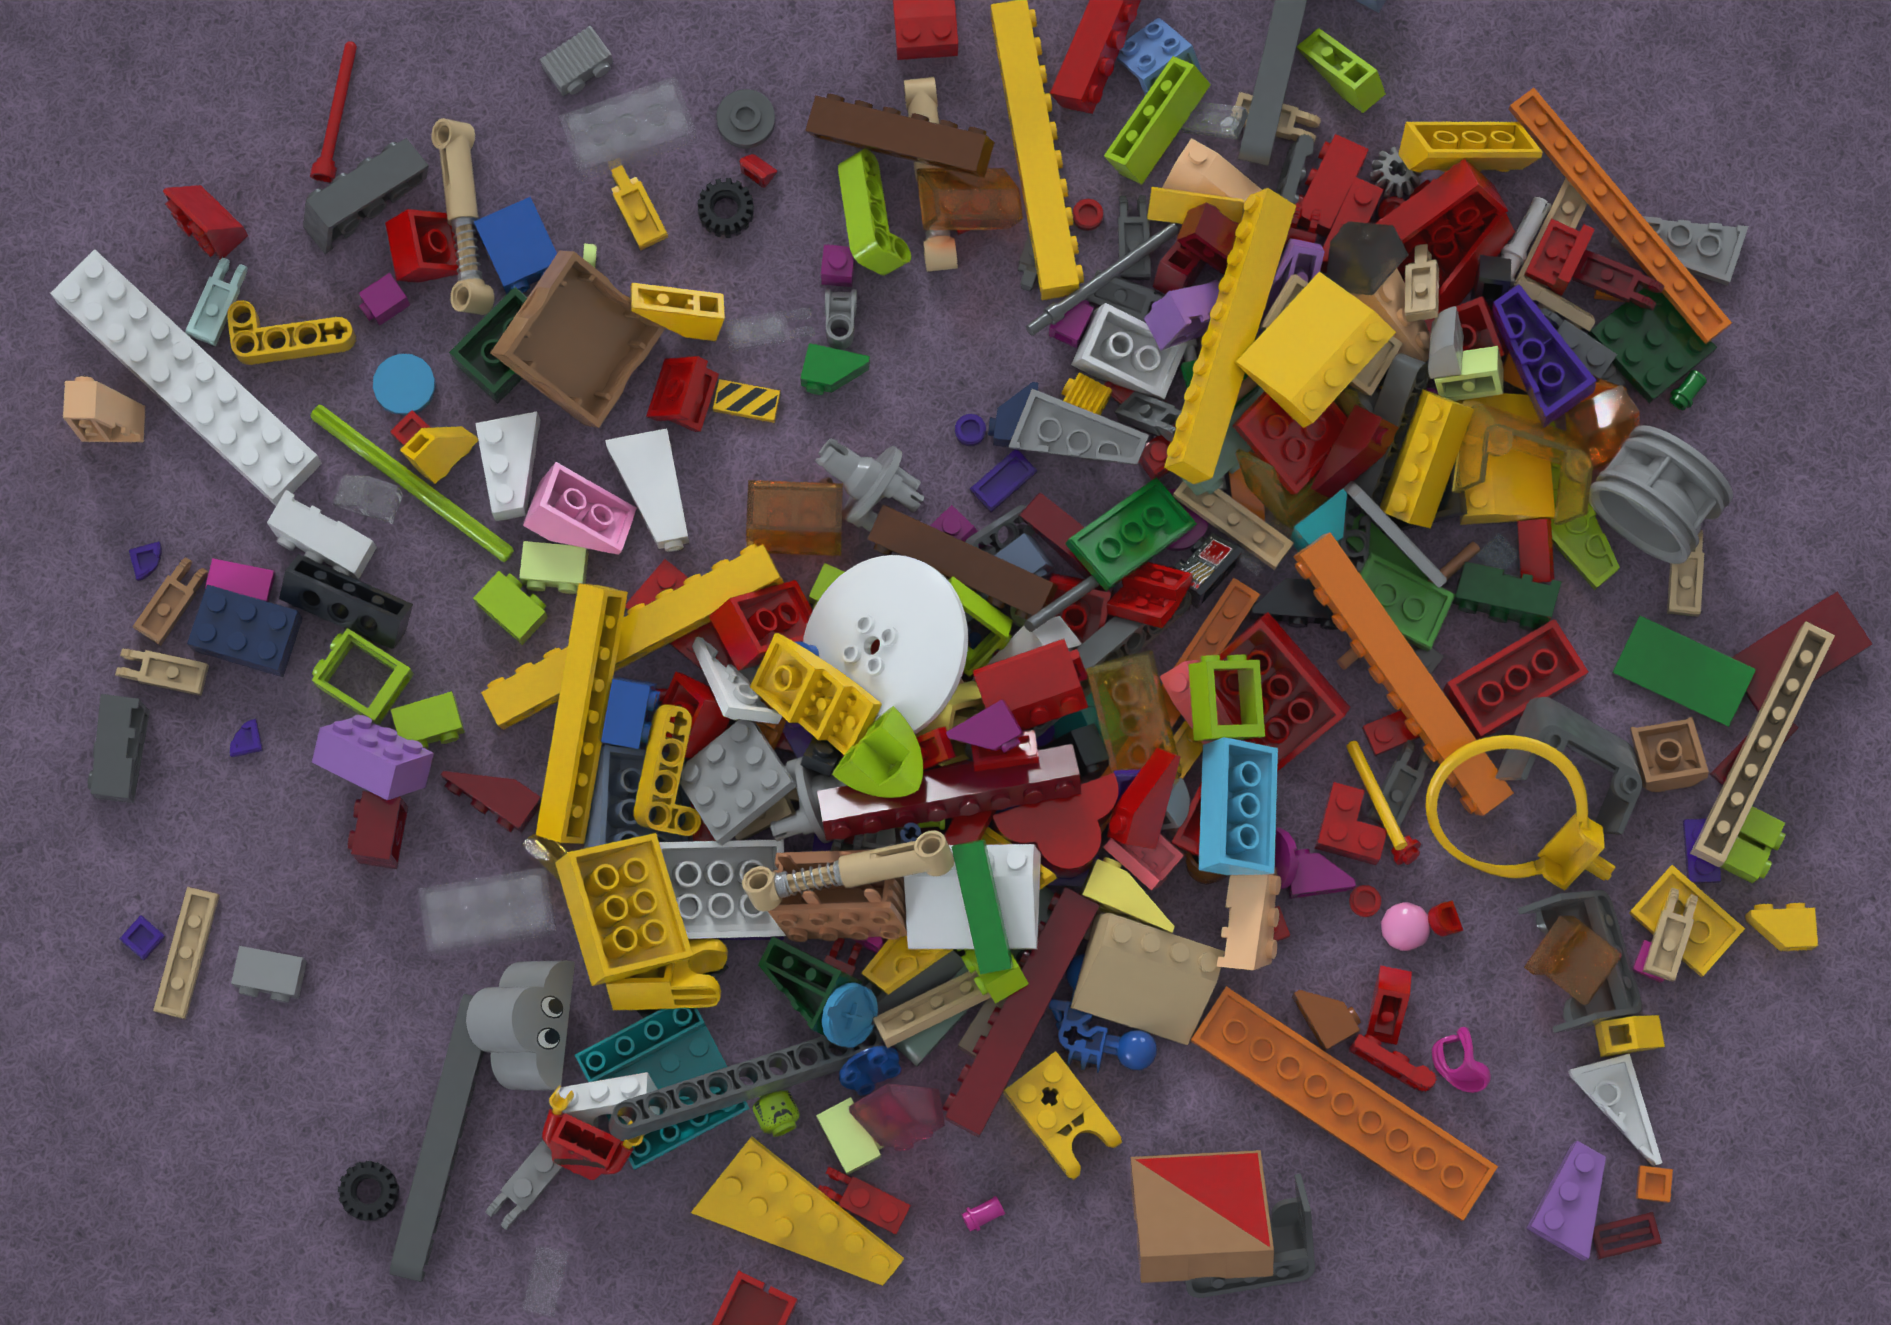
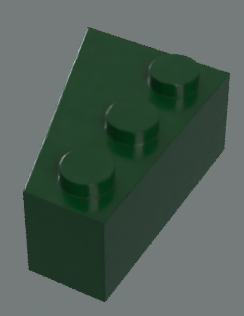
(1505, 596)
(802, 979)

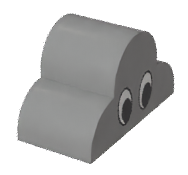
(525, 1023)

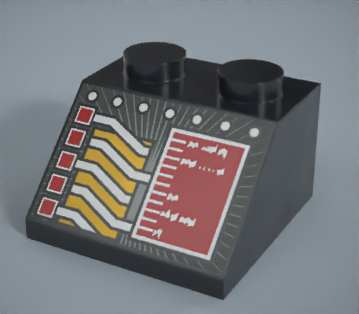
(1210, 565)

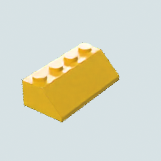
(1483, 144)
(1426, 459)

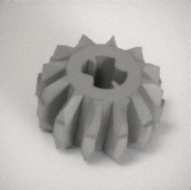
(1390, 182)

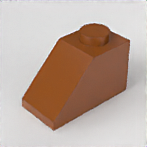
(1327, 1018)

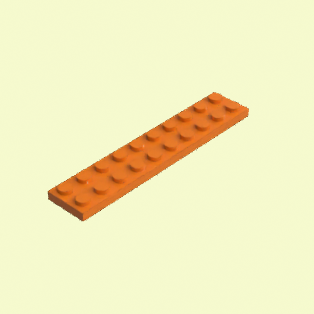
(1344, 1104)

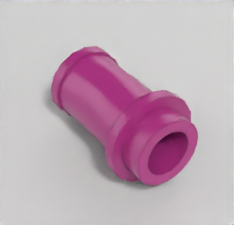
(982, 1214)

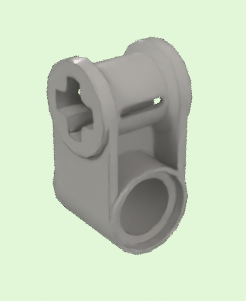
(840, 312)

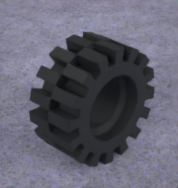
(725, 190)
(349, 1185)

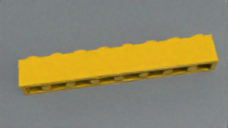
(581, 713)

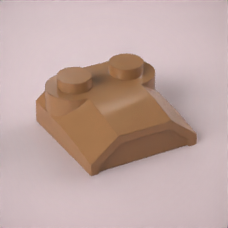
(1669, 755)

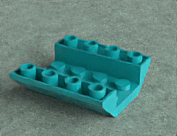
(672, 1049)

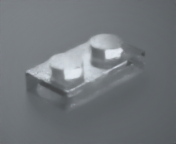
(1216, 120)

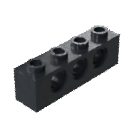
(345, 601)

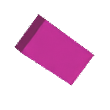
(241, 579)

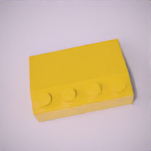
(1315, 349)
(1515, 483)
(623, 908)

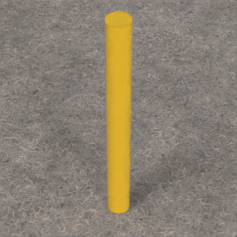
(1376, 795)

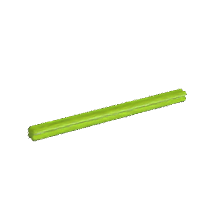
(412, 483)

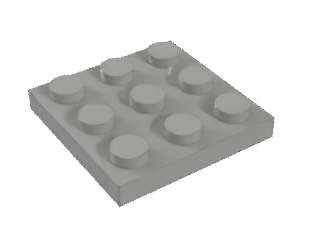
(735, 780)

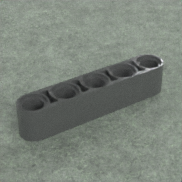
(1396, 405)

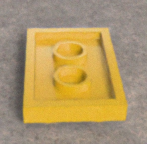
(1712, 926)

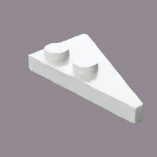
(732, 688)
(1617, 1093)

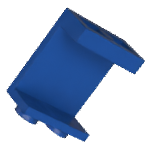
(517, 244)

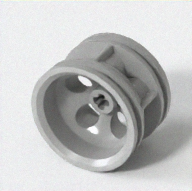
(1659, 494)

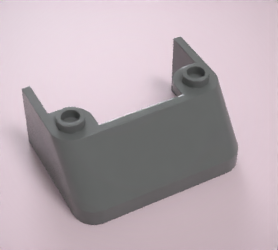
(1561, 728)
(1619, 992)
(1292, 1250)

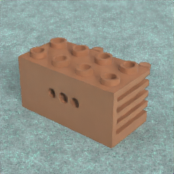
(839, 911)

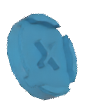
(404, 384)
(849, 1015)

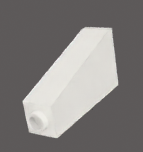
(651, 479)

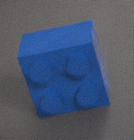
(630, 712)

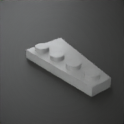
(1702, 248)
(1068, 430)

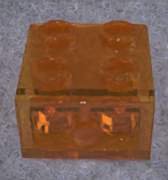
(1574, 958)

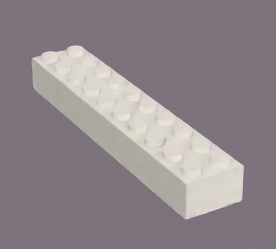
(186, 378)

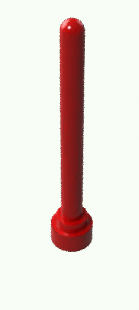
(324, 167)

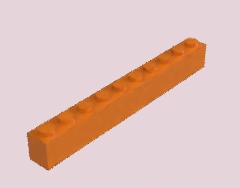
(1399, 670)

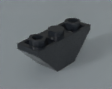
(1294, 603)

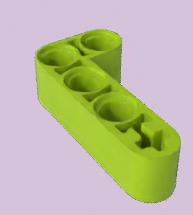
(867, 216)

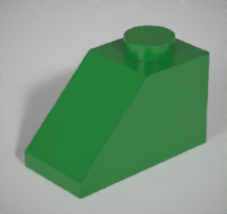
(831, 368)

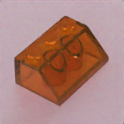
(966, 201)
(795, 517)

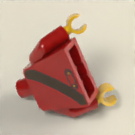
(582, 1146)

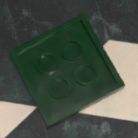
(1651, 345)

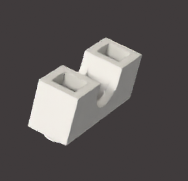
(602, 1096)

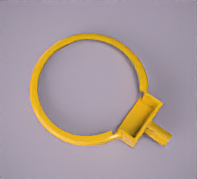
(1571, 849)

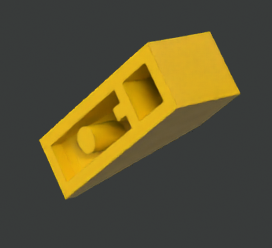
(680, 310)

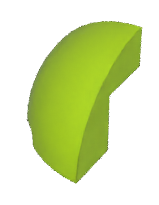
(884, 760)

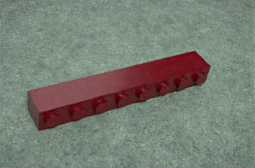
(951, 794)
(1021, 1012)

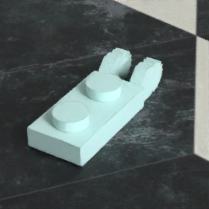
(214, 303)

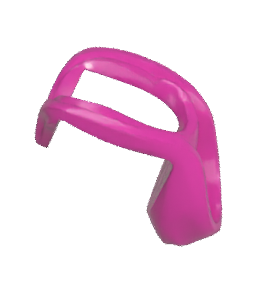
(1471, 1075)

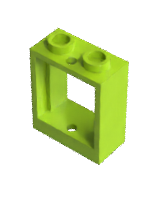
(990, 618)
(389, 692)
(1204, 698)

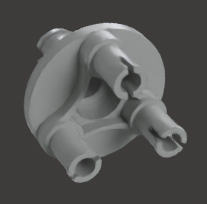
(869, 481)
(809, 816)

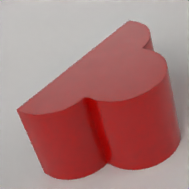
(1063, 828)

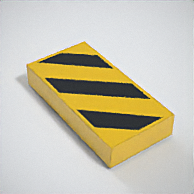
(746, 401)

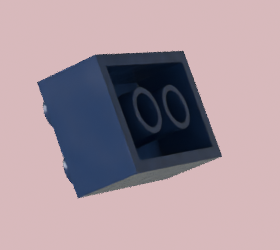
(245, 630)

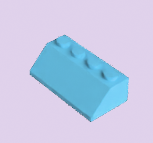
(1238, 808)

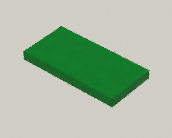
(1131, 534)
(1684, 670)

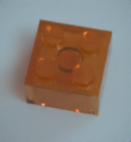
(1603, 424)

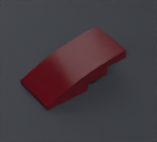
(1771, 650)

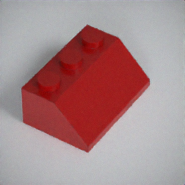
(1034, 684)

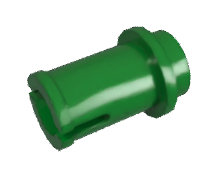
(1683, 396)

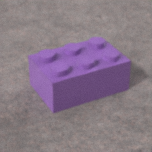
(373, 757)

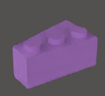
(1296, 258)
(1182, 314)
(1571, 1202)

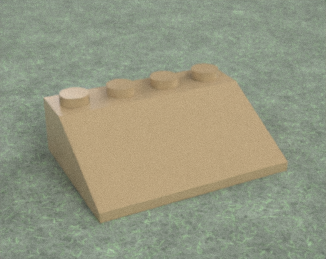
(1145, 978)

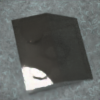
(1364, 256)

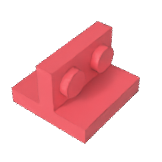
(1147, 864)

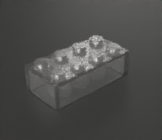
(628, 129)
(488, 911)

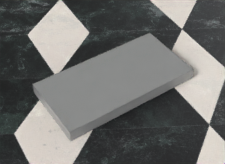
(1395, 534)

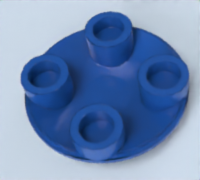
(869, 1068)

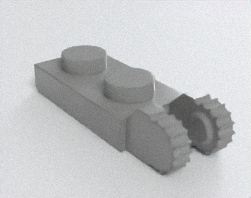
(526, 1184)

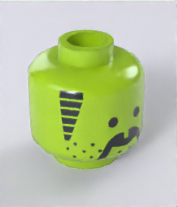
(776, 1113)

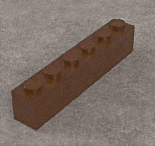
(900, 135)
(968, 564)

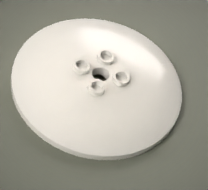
(918, 631)

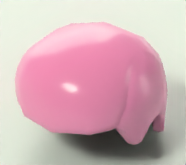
(1405, 926)

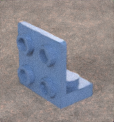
(1151, 50)

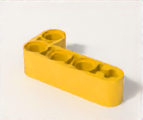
(293, 333)
(670, 770)

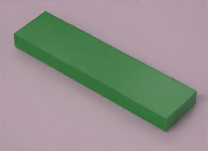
(982, 906)

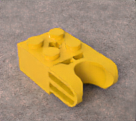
(674, 984)
(1069, 1117)

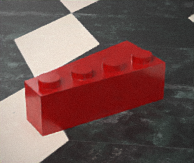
(1445, 207)

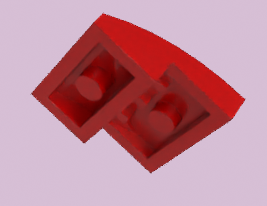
(1150, 594)

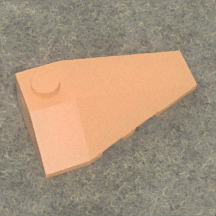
(1207, 172)

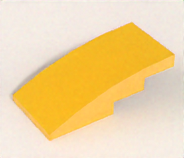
(814, 694)

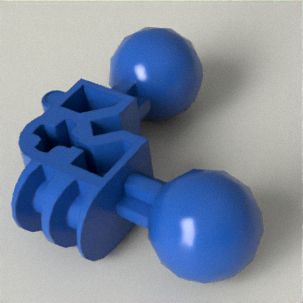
(1134, 1048)

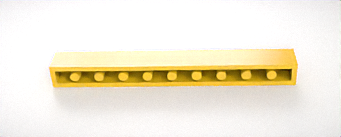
(1035, 150)
(1229, 334)
(642, 632)

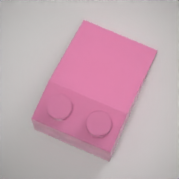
(579, 512)

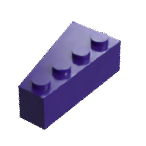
(1543, 359)

